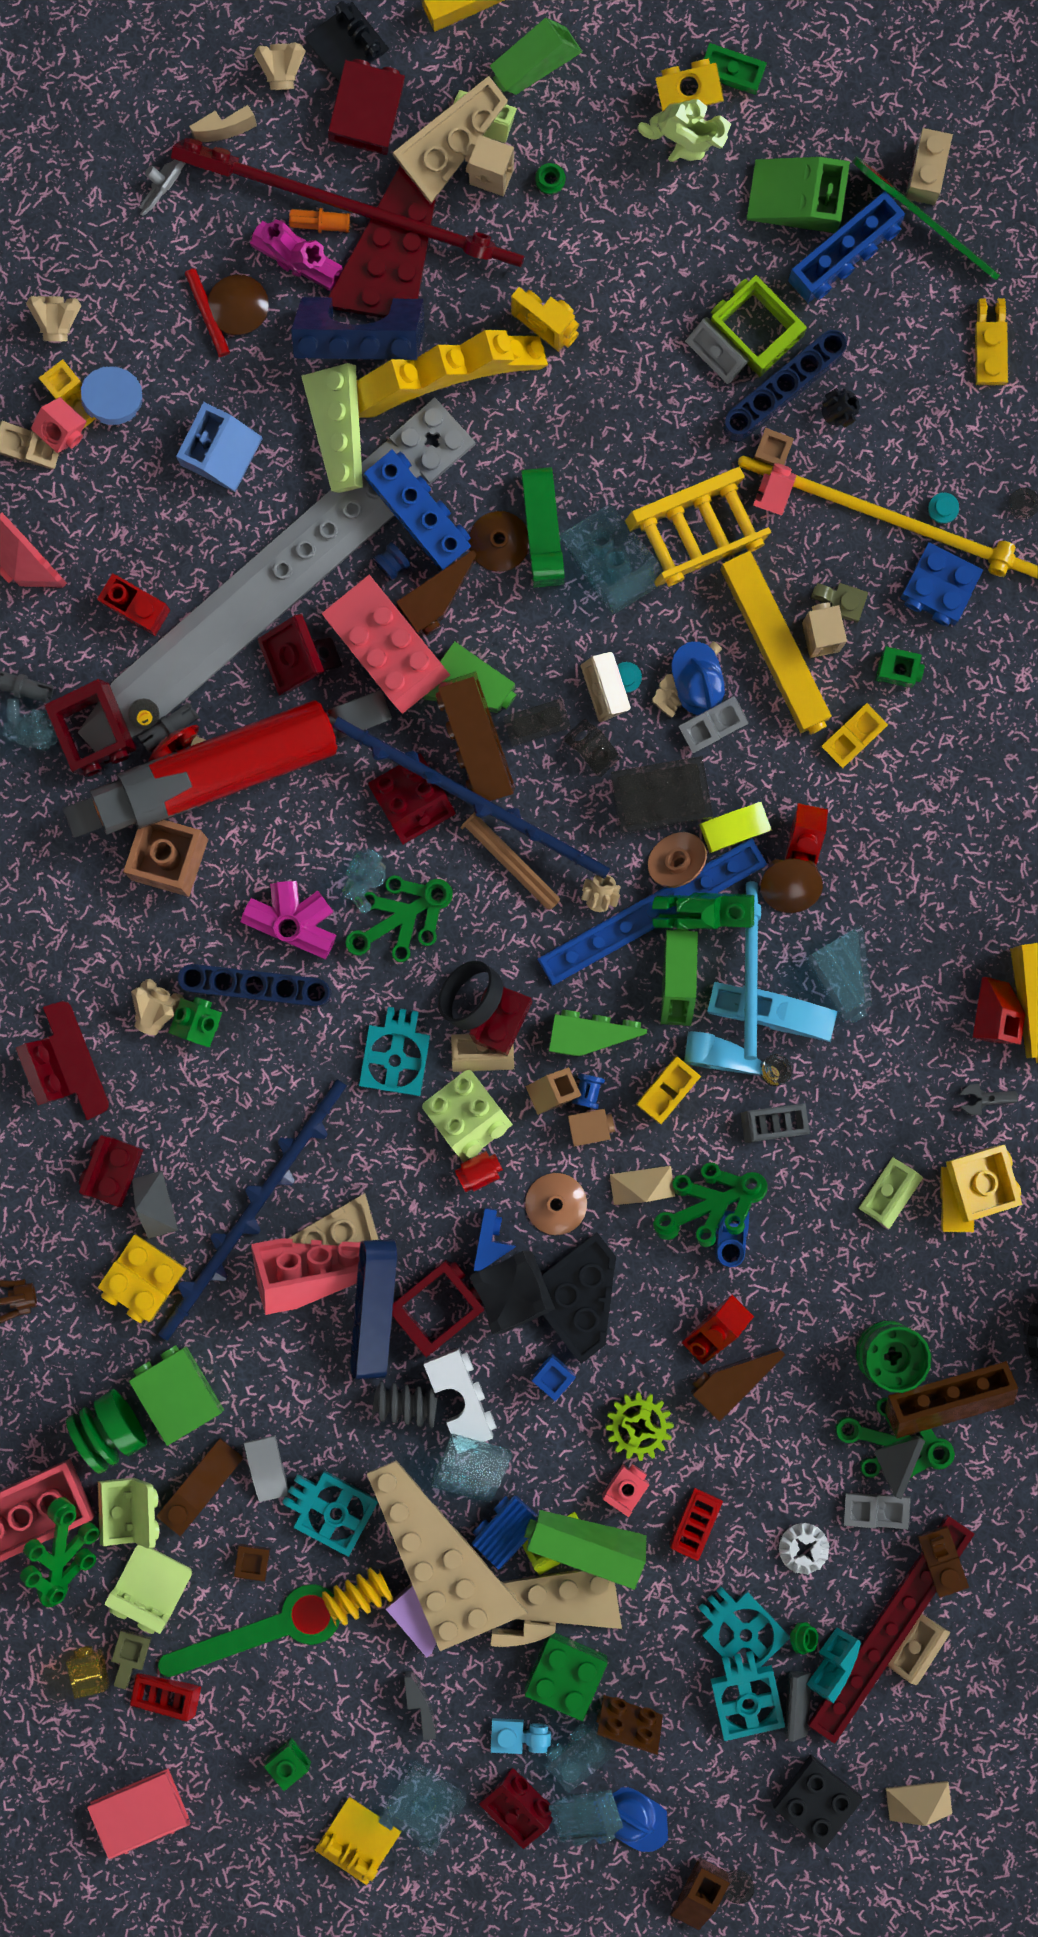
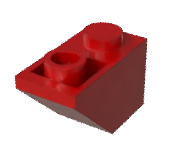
(134, 604)
(807, 833)
(998, 1013)
(718, 1329)

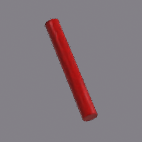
(202, 302)

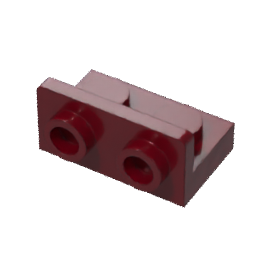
(503, 1026)
(110, 1170)
(518, 1808)

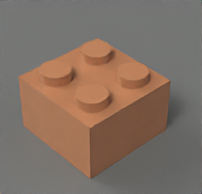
(166, 856)

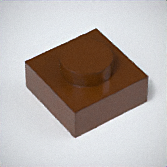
(252, 1562)

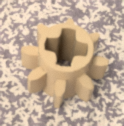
(600, 893)

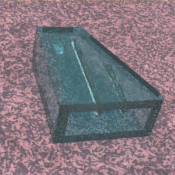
(844, 974)

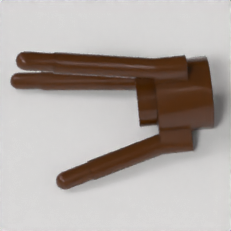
(21, 1297)

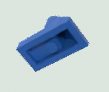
(488, 1249)

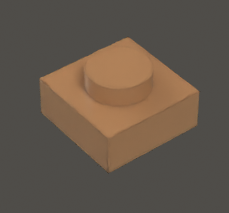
(773, 447)

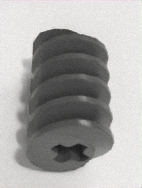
(405, 1404)

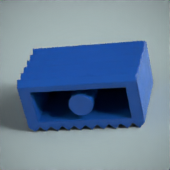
(505, 1532)

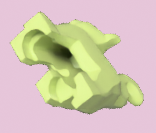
(686, 127)

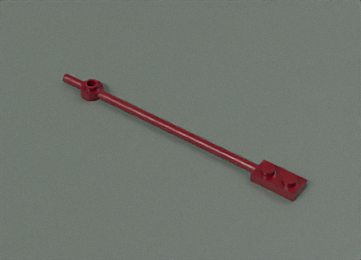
(222, 162)

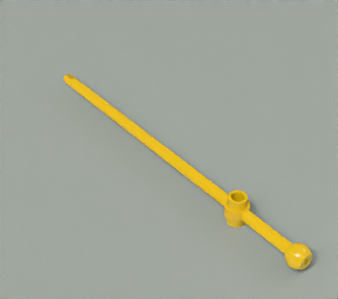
(1000, 558)

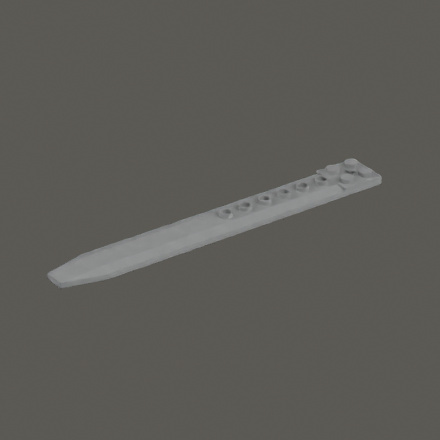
(275, 579)

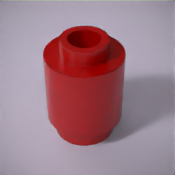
(478, 1171)

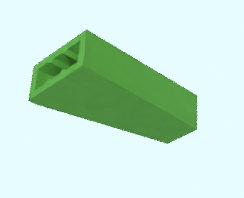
(589, 1547)

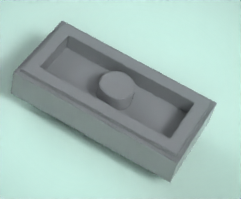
(717, 350)

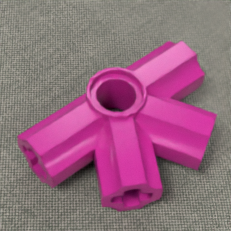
(296, 253)
(287, 908)

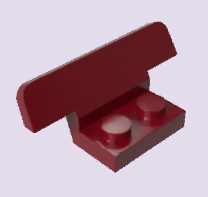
(63, 1064)

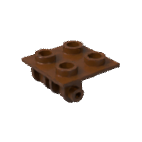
(629, 1724)

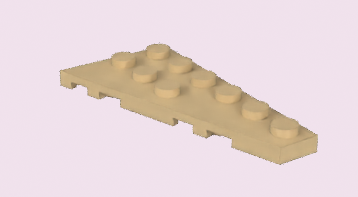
(447, 1574)

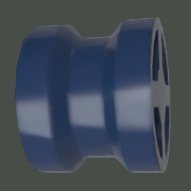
(391, 561)

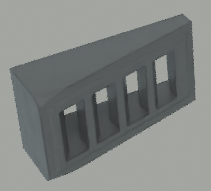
(750, 1129)

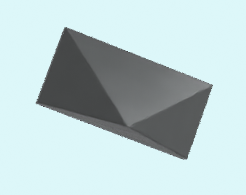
(154, 1204)
(898, 1462)

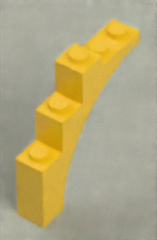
(445, 365)

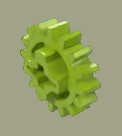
(634, 1439)

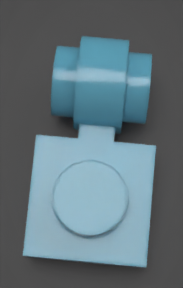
(509, 1736)

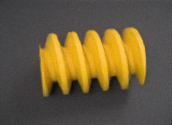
(357, 1596)

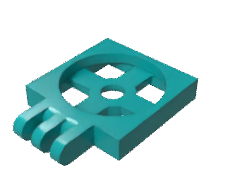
(399, 1030)
(309, 1499)
(724, 1613)
(742, 1676)

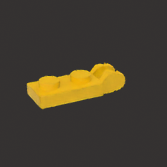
(991, 345)

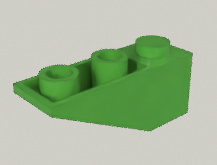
(583, 1036)

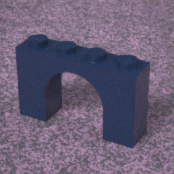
(393, 337)

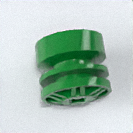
(907, 1367)
(100, 1434)

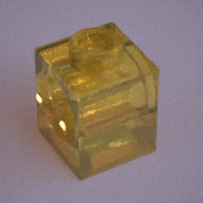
(87, 1672)

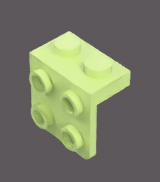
(466, 1115)
(127, 1512)
(149, 1589)

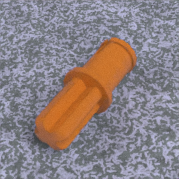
(319, 220)

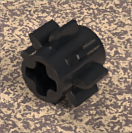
(840, 407)

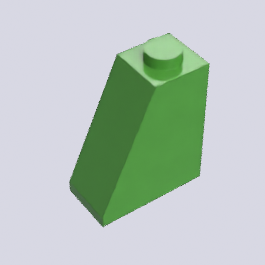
(534, 56)
(495, 686)
(679, 977)

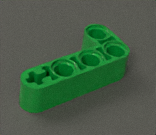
(542, 527)

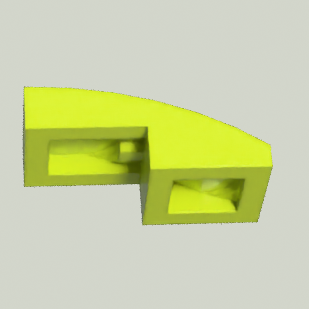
(735, 827)

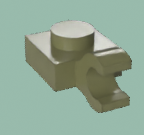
(848, 598)
(130, 1654)

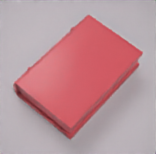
(138, 1814)

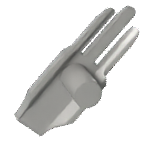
(161, 183)

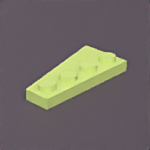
(335, 415)

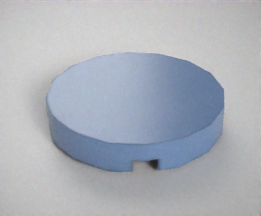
(111, 395)

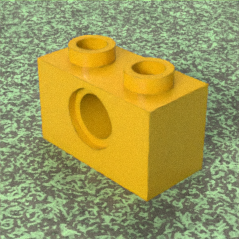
(708, 81)

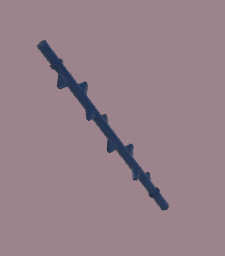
(482, 806)
(247, 1222)

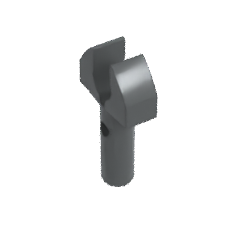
(989, 1098)

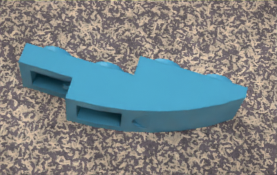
(775, 1011)

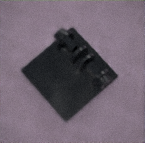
(344, 38)

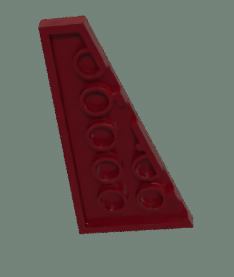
(386, 258)

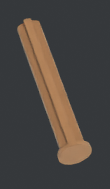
(511, 861)

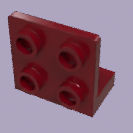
(410, 802)

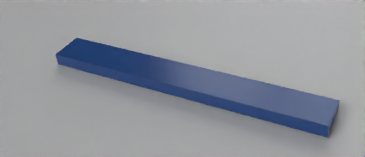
(638, 918)

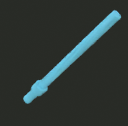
(751, 976)

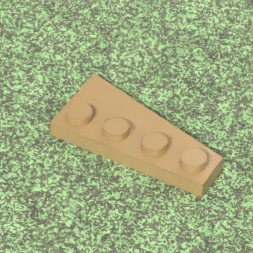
(442, 145)
(347, 1224)
(568, 1599)

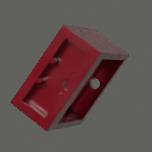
(78, 700)
(410, 1325)

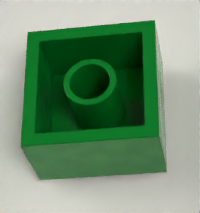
(566, 1676)

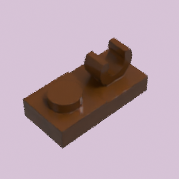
(943, 1561)

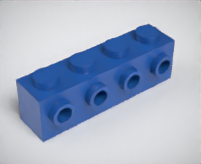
(846, 247)
(416, 509)

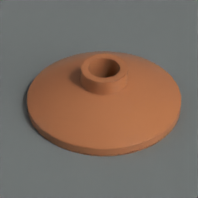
(670, 853)
(549, 1188)

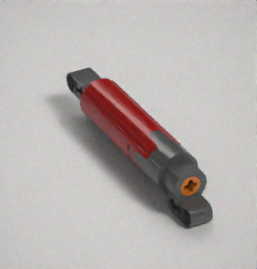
(221, 765)

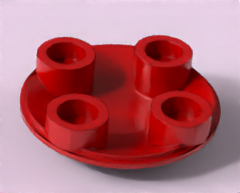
(179, 737)

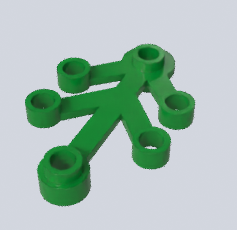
(405, 915)
(714, 1203)
(885, 1439)
(54, 1588)

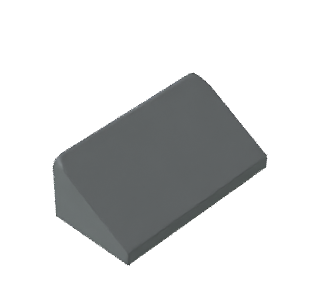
(797, 1705)

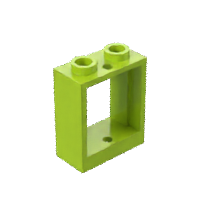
(795, 327)

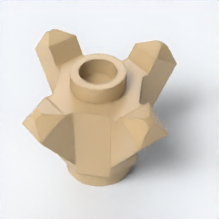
(280, 64)
(54, 315)
(153, 1006)

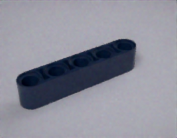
(791, 373)
(240, 980)
(373, 1309)

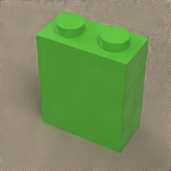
(175, 1394)

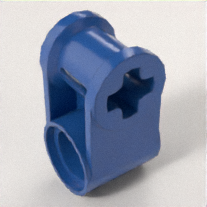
(723, 1238)

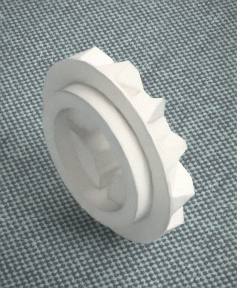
(807, 1534)

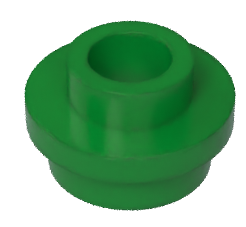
(554, 170)
(804, 1638)

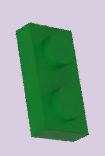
(736, 68)

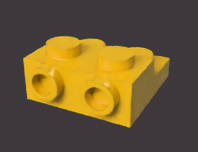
(550, 321)
(984, 1183)
(141, 1279)

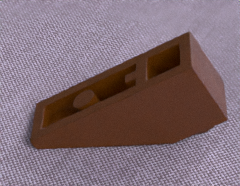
(431, 600)
(731, 1383)
(200, 1487)

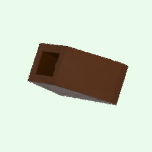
(701, 1894)

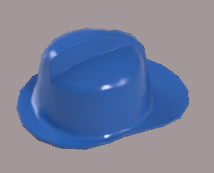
(697, 677)
(642, 1820)

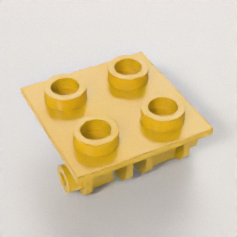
(357, 1841)

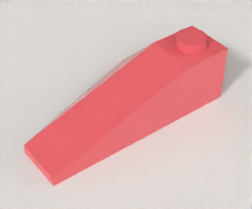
(22, 561)
(299, 1273)

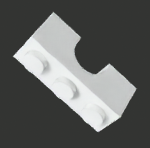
(452, 1372)

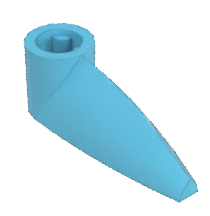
(719, 1054)

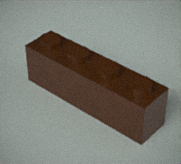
(476, 737)
(951, 1399)

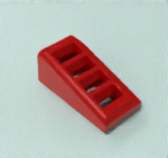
(687, 1550)
(191, 1693)

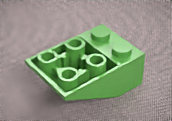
(799, 192)

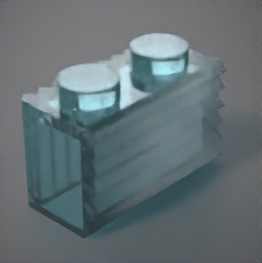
(586, 1817)

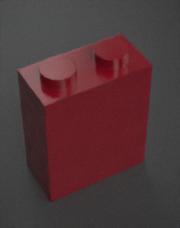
(366, 106)

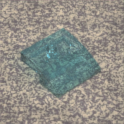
(471, 1468)

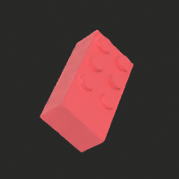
(385, 644)
(26, 1506)

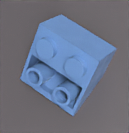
(218, 447)

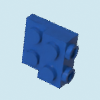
(941, 585)

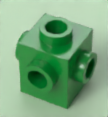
(195, 1021)

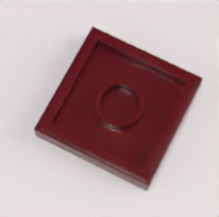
(290, 654)

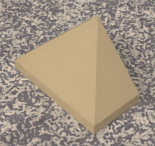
(642, 1185)
(919, 1803)

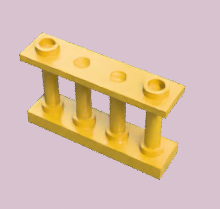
(700, 497)

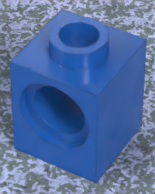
(553, 1377)

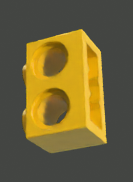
(668, 1090)

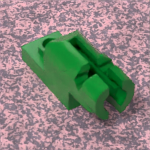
(705, 911)

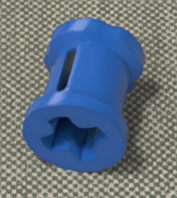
(595, 1084)

